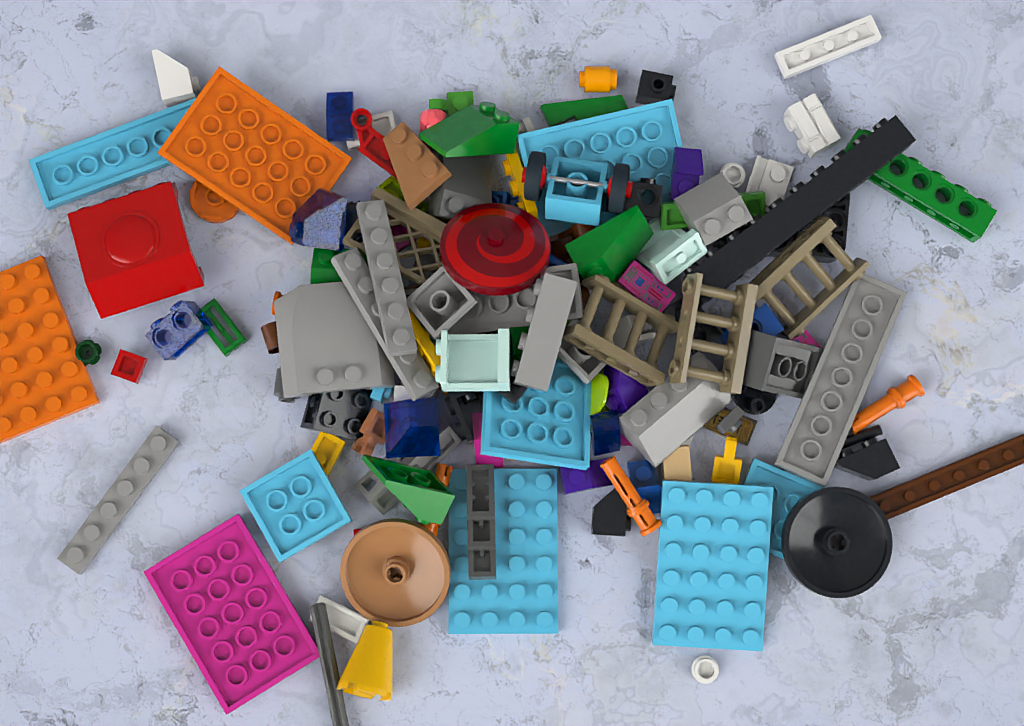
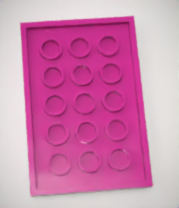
(232, 613)

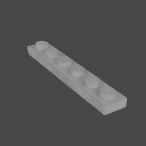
(386, 278)
(358, 281)
(118, 500)

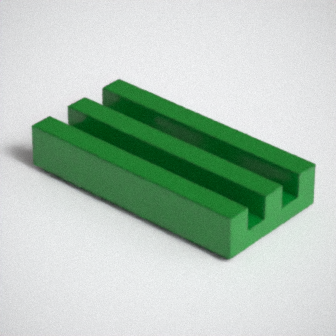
(234, 345)

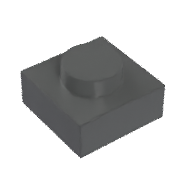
(731, 421)

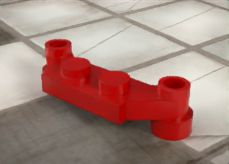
(371, 141)

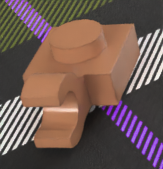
(373, 431)

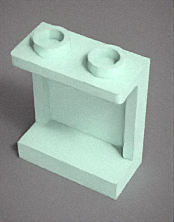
(670, 251)
(474, 361)

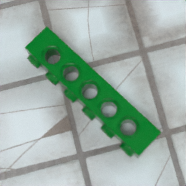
(947, 213)

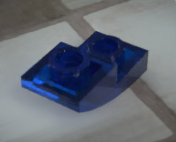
(338, 116)
(605, 432)

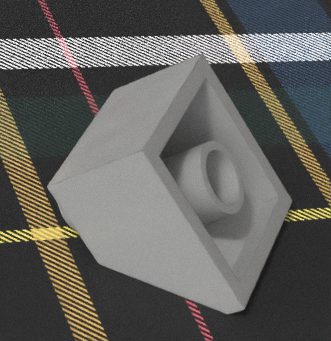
(713, 209)

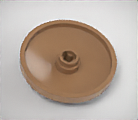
(395, 572)

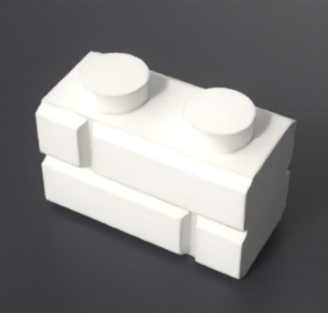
(811, 126)

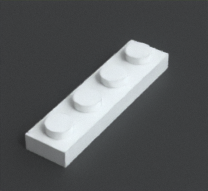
(828, 46)

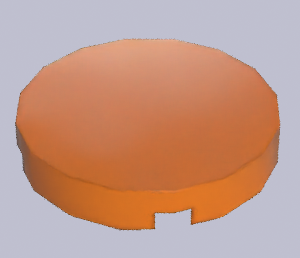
(209, 205)

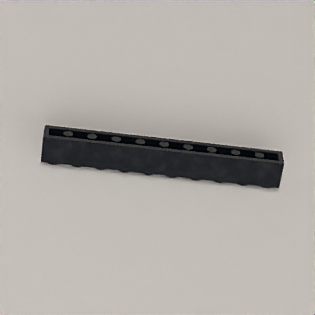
(803, 205)

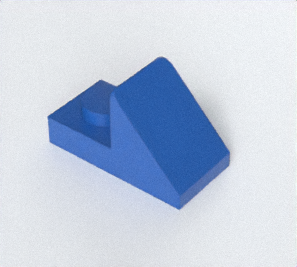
(645, 481)

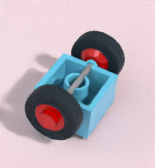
(576, 187)

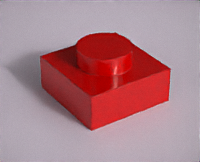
(129, 366)

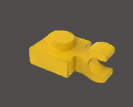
(727, 466)

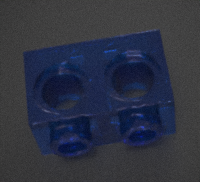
(181, 335)

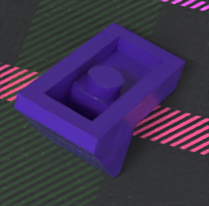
(686, 170)

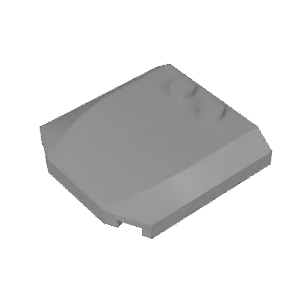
(327, 343)

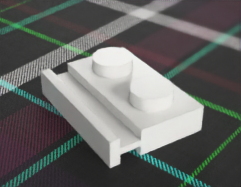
(770, 178)

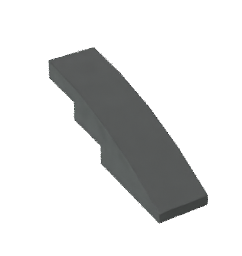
(481, 522)

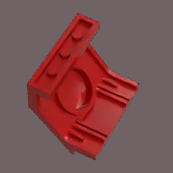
(135, 249)

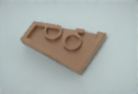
(414, 165)

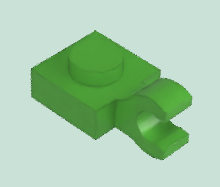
(455, 102)

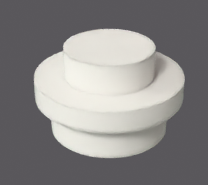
(734, 174)
(705, 669)

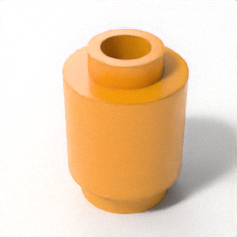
(598, 79)

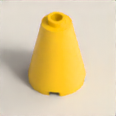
(370, 664)

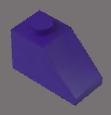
(622, 390)
(583, 480)

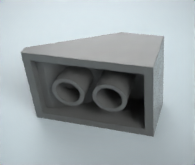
(465, 188)
(779, 364)

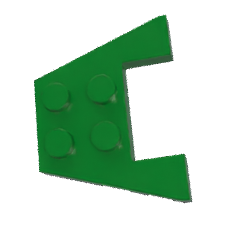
(561, 112)

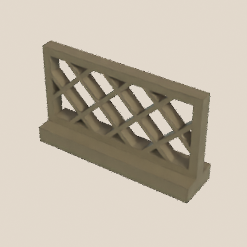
(414, 220)

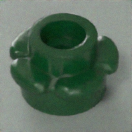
(88, 345)

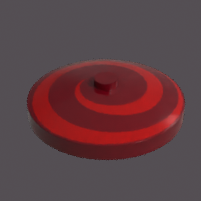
(495, 249)

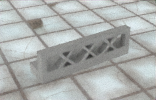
(381, 496)

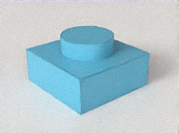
(379, 394)

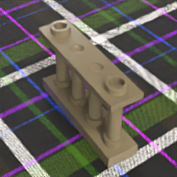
(800, 251)
(739, 333)
(603, 346)

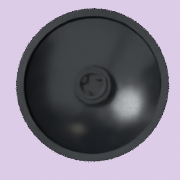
(836, 542)

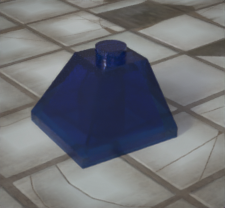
(320, 221)
(412, 428)

